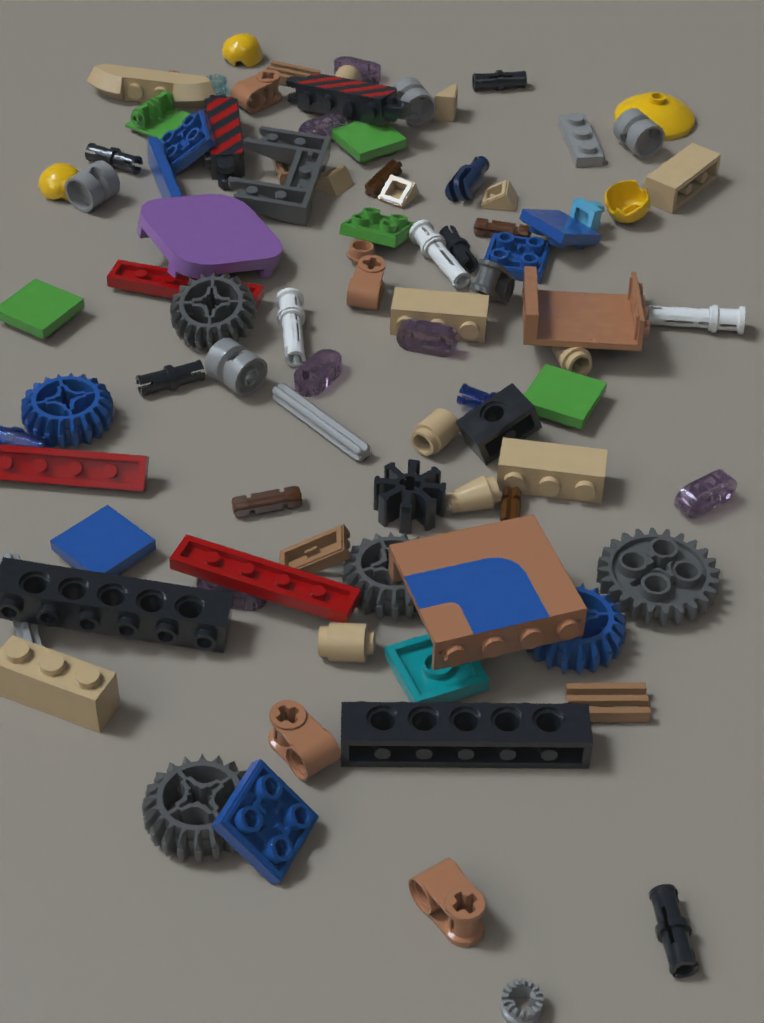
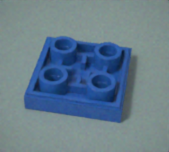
(188, 141)
(559, 227)
(517, 252)
(103, 543)
(265, 821)

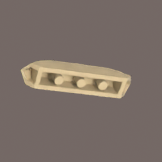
(142, 84)

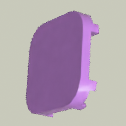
(209, 235)

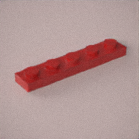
(156, 280)
(73, 468)
(265, 579)

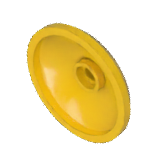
(665, 110)

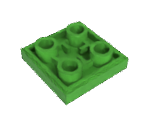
(368, 140)
(377, 228)
(40, 308)
(565, 396)

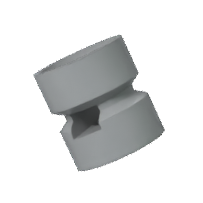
(422, 103)
(639, 133)
(92, 186)
(236, 367)

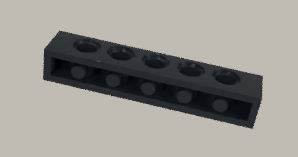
(114, 605)
(466, 735)

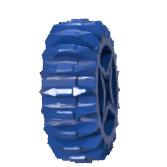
(67, 410)
(601, 639)

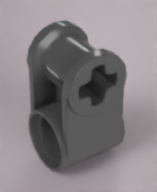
(494, 281)

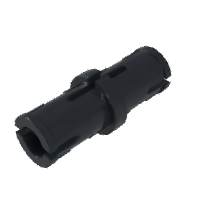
(499, 80)
(114, 158)
(459, 248)
(170, 377)
(673, 931)

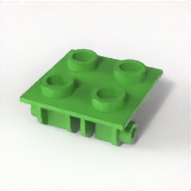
(156, 116)

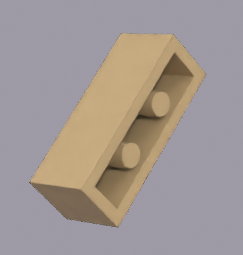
(682, 177)
(457, 309)
(552, 469)
(58, 684)

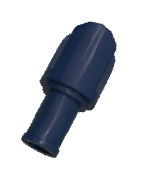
(467, 180)

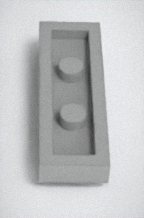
(580, 140)

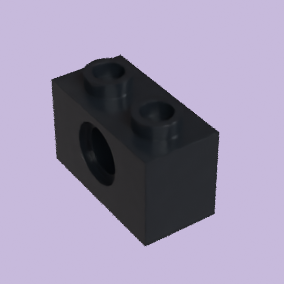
(502, 415)

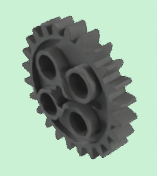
(658, 576)

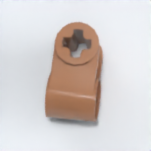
(258, 91)
(367, 285)
(301, 739)
(450, 902)

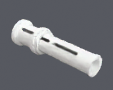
(434, 247)
(291, 318)
(712, 318)

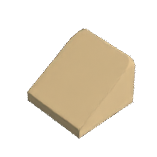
(446, 103)
(335, 180)
(398, 191)
(500, 197)

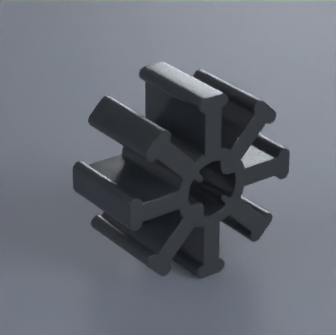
(409, 496)

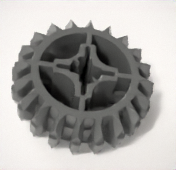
(213, 310)
(370, 572)
(201, 794)

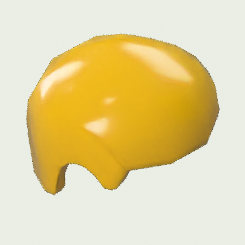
(242, 48)
(53, 180)
(627, 201)

